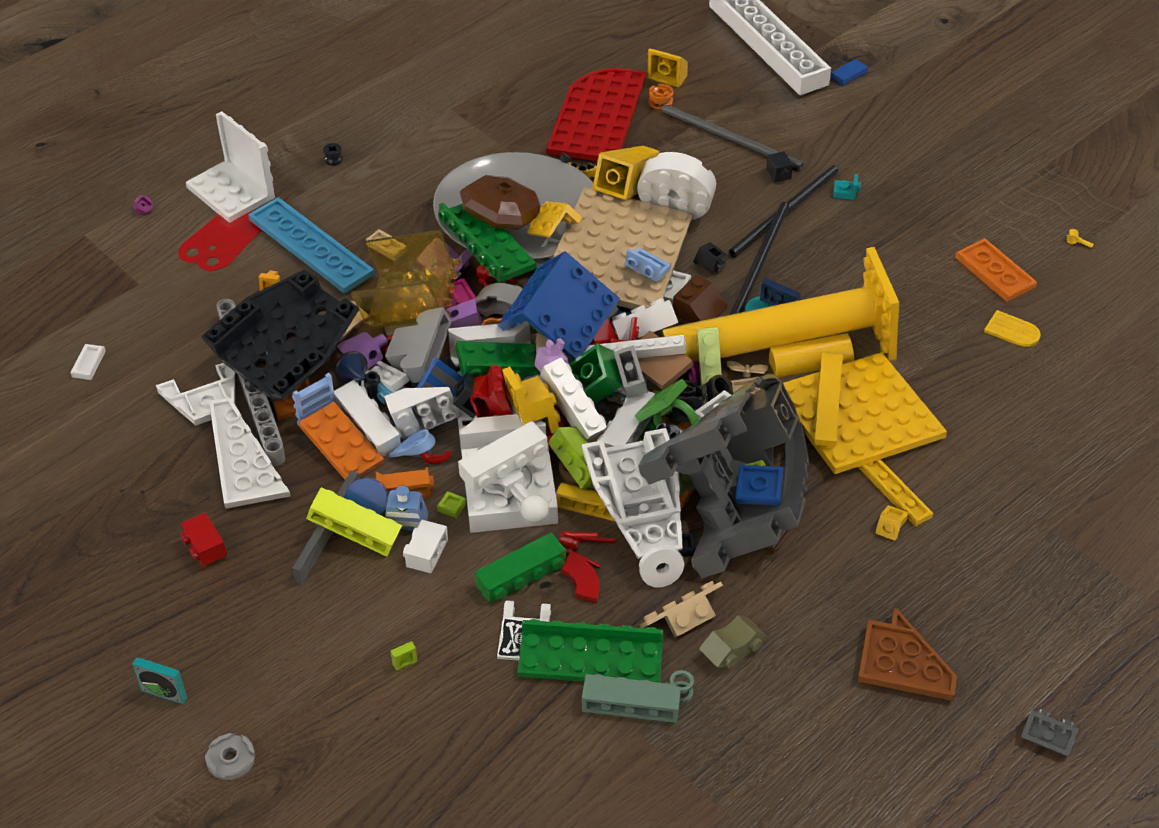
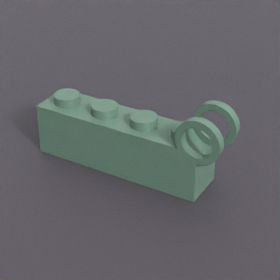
(636, 697)

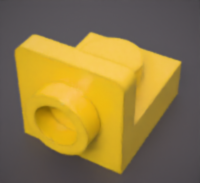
(890, 522)

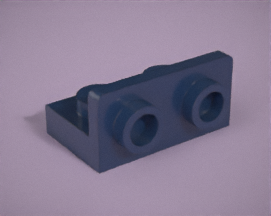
(777, 294)

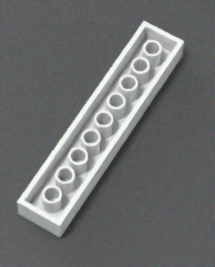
(775, 43)

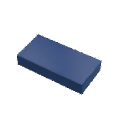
(849, 72)

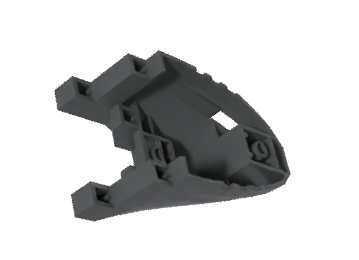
(710, 452)

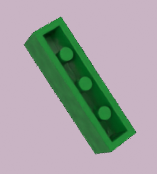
(520, 568)

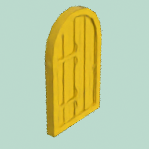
(1013, 330)

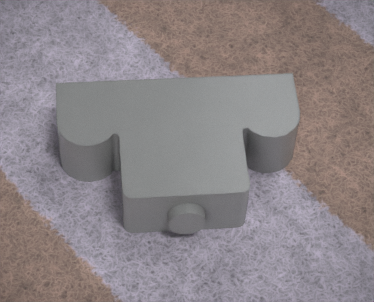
(417, 345)

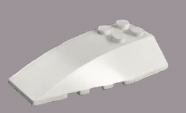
(642, 511)

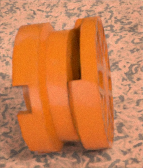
(660, 95)

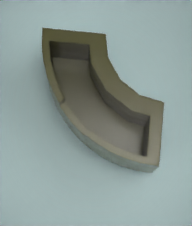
(733, 642)

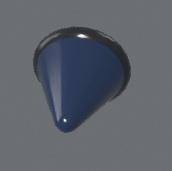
(351, 367)

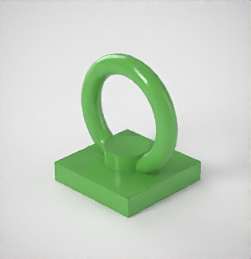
(664, 401)

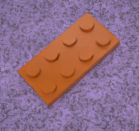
(341, 441)

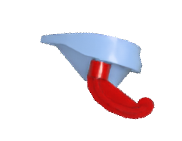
(420, 445)

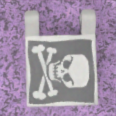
(512, 631)

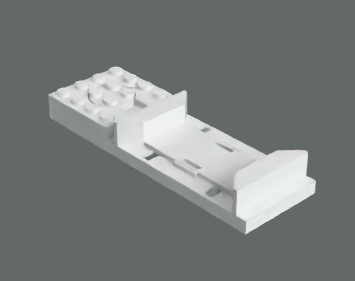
(486, 509)

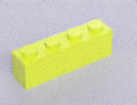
(353, 521)

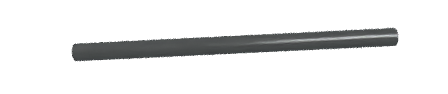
(726, 134)

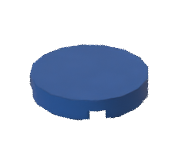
(368, 494)

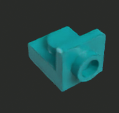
(847, 189)

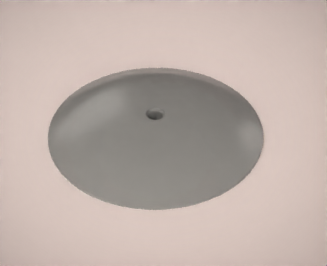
(545, 175)

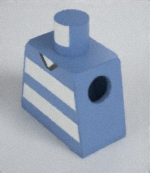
(406, 508)

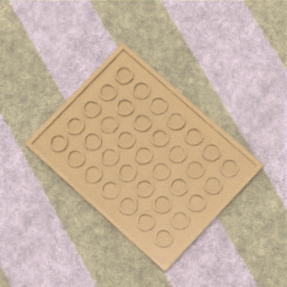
(612, 228)

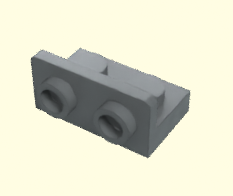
(1049, 732)

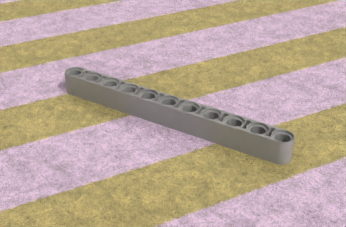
(259, 407)

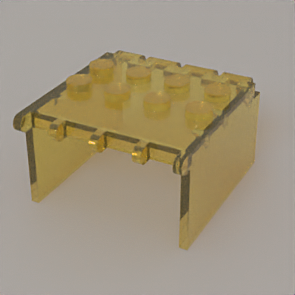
(412, 278)

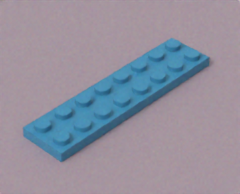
(311, 245)

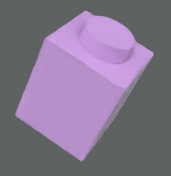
(549, 354)

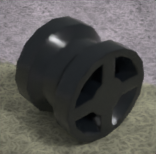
(333, 154)

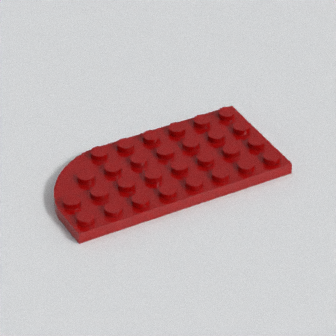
(597, 113)

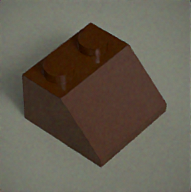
(698, 301)

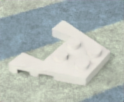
(195, 402)

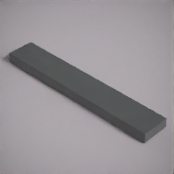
(318, 540)

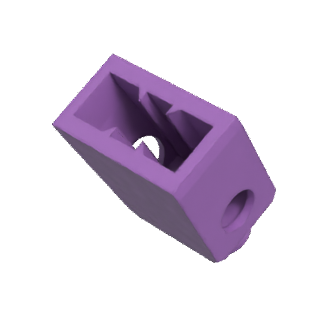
(465, 315)
(366, 345)

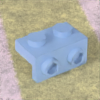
(646, 264)

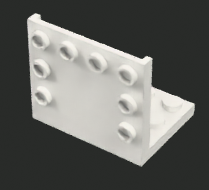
(242, 179)

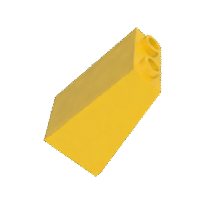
(620, 170)

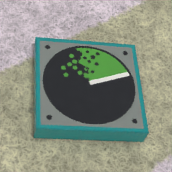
(159, 680)

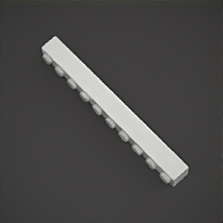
(649, 347)

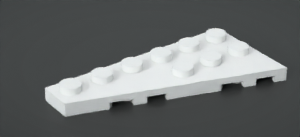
(243, 464)

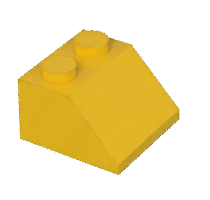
(666, 68)

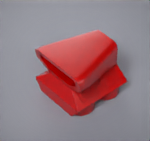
(491, 394)

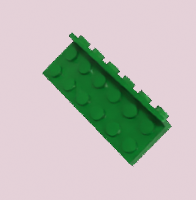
(490, 245)
(479, 356)
(577, 649)

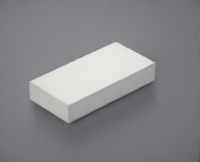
(88, 362)

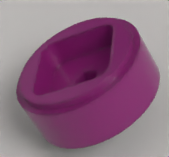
(143, 205)

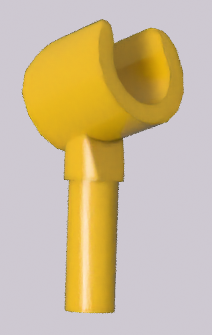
(1074, 238)

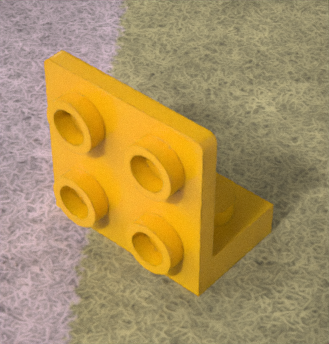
(550, 216)

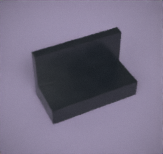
(462, 394)

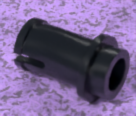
(371, 380)

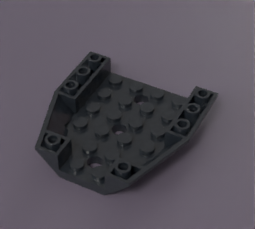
(264, 322)

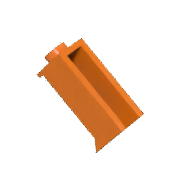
(415, 480)

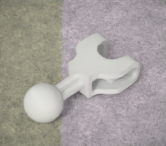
(533, 507)

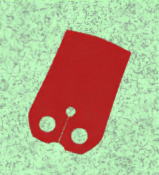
(225, 236)

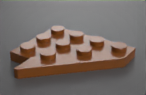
(903, 660)

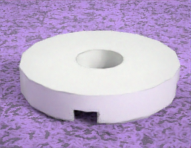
(666, 575)

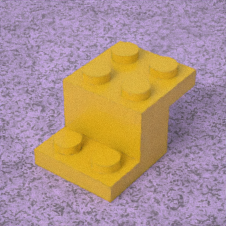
(531, 399)

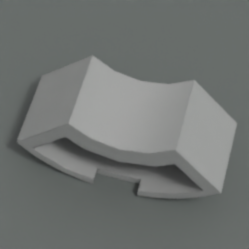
(497, 298)

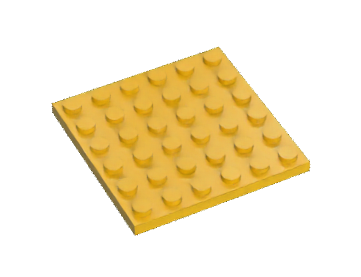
(875, 415)

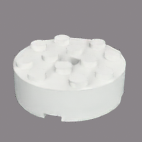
(677, 183)

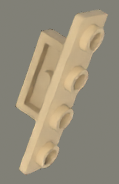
(687, 614)

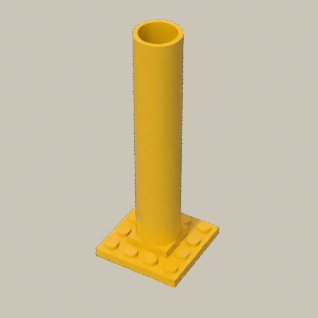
(807, 319)

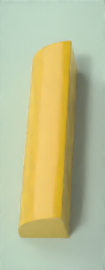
(807, 355)
(582, 501)

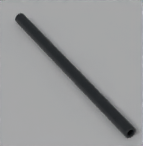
(793, 202)
(760, 258)

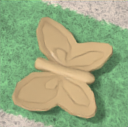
(747, 370)

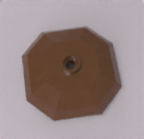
(500, 202)

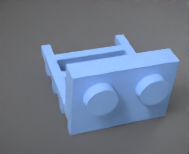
(313, 398)

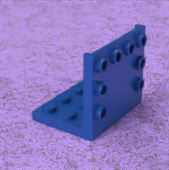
(563, 303)

